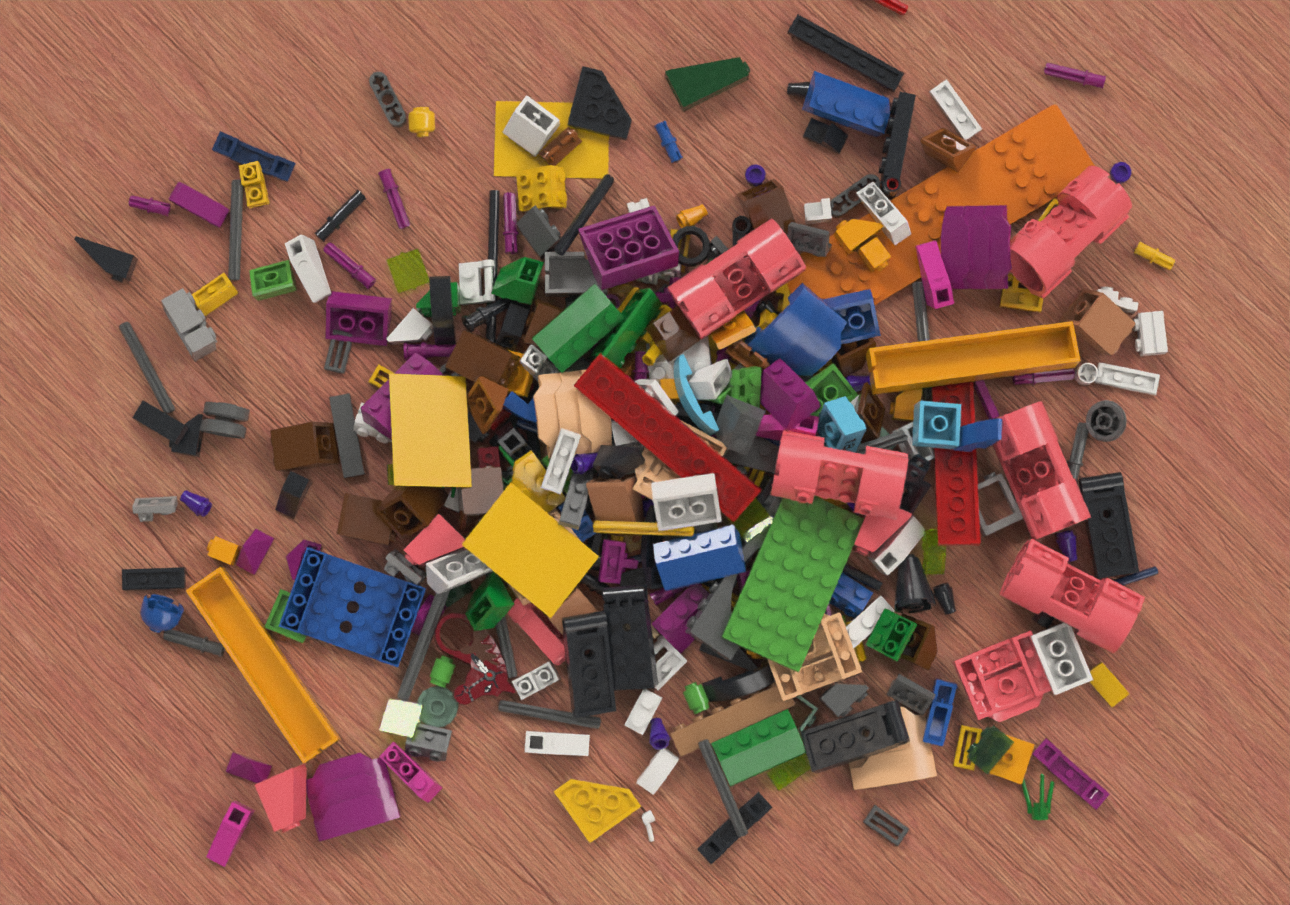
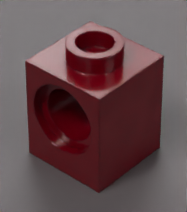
(489, 457)

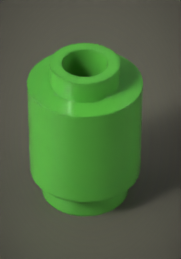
(442, 671)
(696, 697)

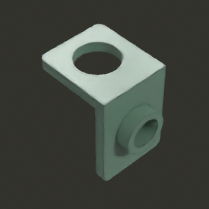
(811, 717)

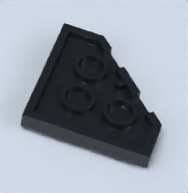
(598, 107)

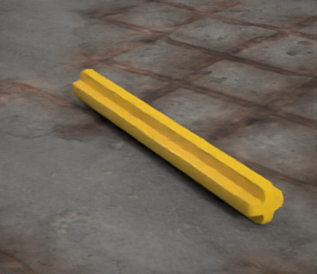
(639, 528)

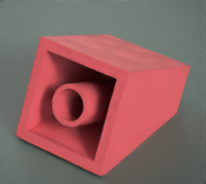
(876, 531)
(434, 542)
(284, 798)

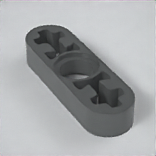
(399, 109)
(838, 200)

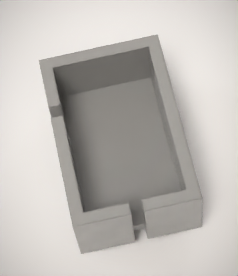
(568, 274)
(189, 324)

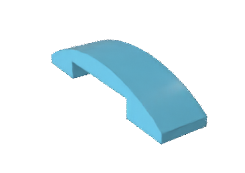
(704, 421)

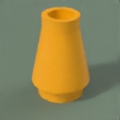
(691, 216)

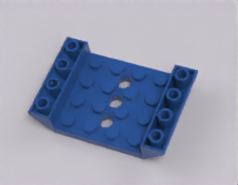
(321, 600)

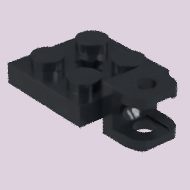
(915, 484)

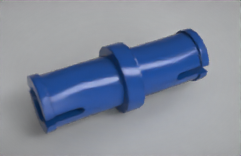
(668, 142)

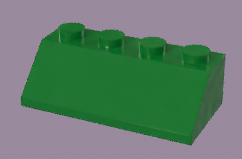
(578, 328)
(622, 338)
(759, 747)

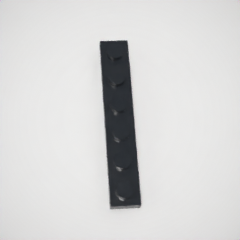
(845, 53)

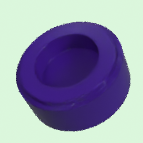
(1120, 172)
(755, 175)

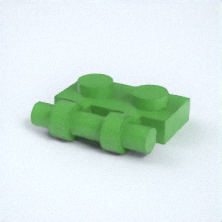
(746, 385)

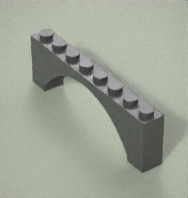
(716, 608)

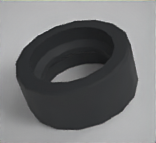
(692, 230)

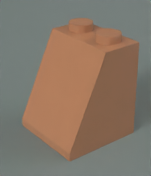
(1098, 321)
(616, 499)
(574, 605)

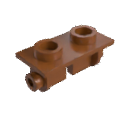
(560, 146)
(743, 355)

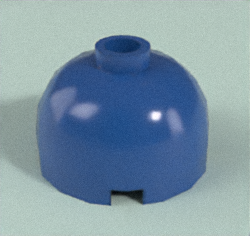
(160, 613)

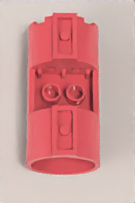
(1086, 213)
(737, 278)
(1039, 472)
(868, 479)
(1094, 607)

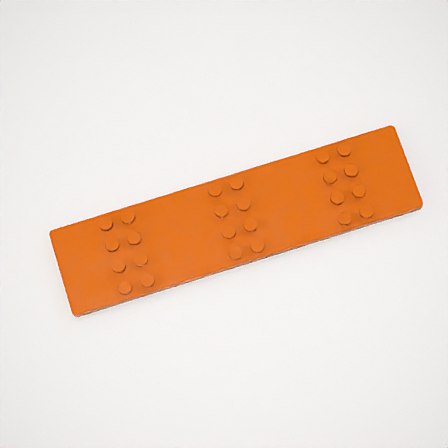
(1015, 170)

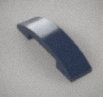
(244, 153)

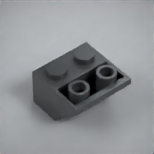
(538, 232)
(841, 696)

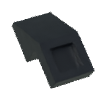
(512, 326)

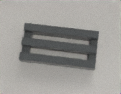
(330, 352)
(900, 835)

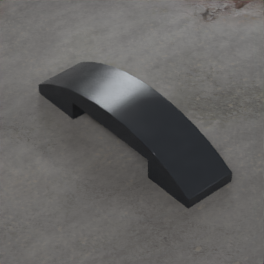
(442, 310)
(647, 554)
(739, 685)
(725, 835)

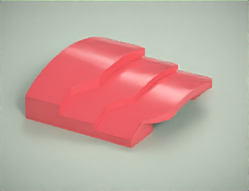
(1003, 678)

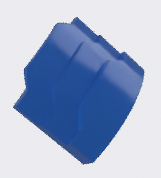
(801, 335)

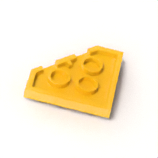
(528, 478)
(596, 805)

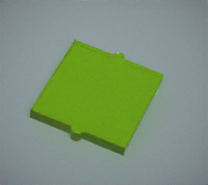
(408, 270)
(752, 521)
(401, 718)

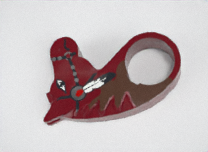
(487, 668)

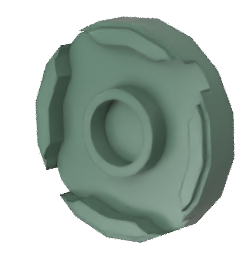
(438, 706)

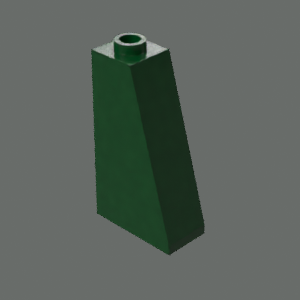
(704, 81)

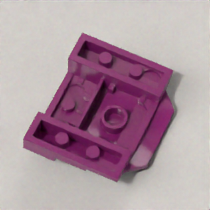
(976, 246)
(351, 795)

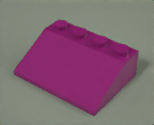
(629, 247)
(377, 408)

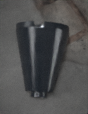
(912, 587)

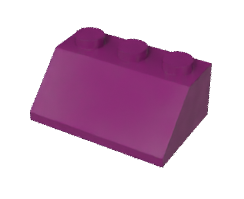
(359, 315)
(786, 395)
(673, 620)

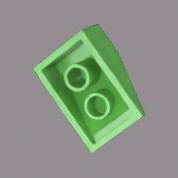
(829, 386)

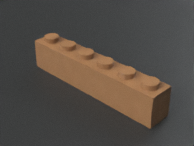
(729, 720)

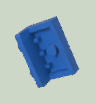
(850, 596)

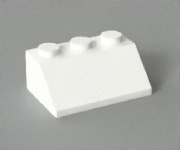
(697, 357)
(686, 502)
(454, 570)
(1061, 658)

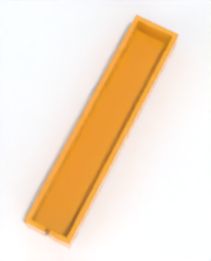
(972, 357)
(263, 664)

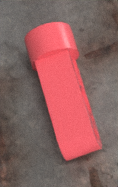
(540, 630)

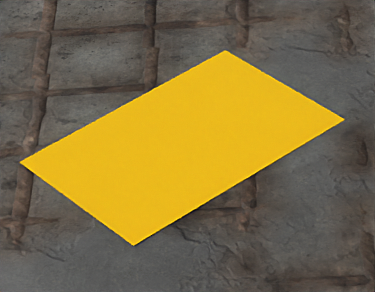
(585, 161)
(430, 430)
(530, 550)

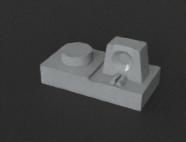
(148, 506)
(398, 562)

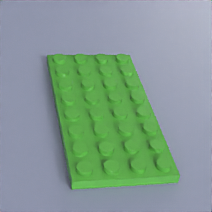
(793, 580)

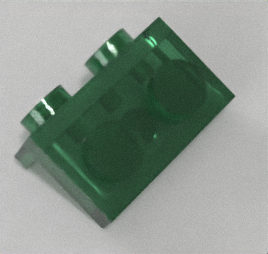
(989, 749)

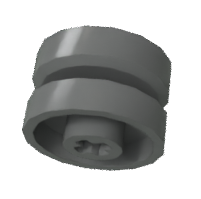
(225, 418)

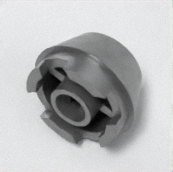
(1106, 421)

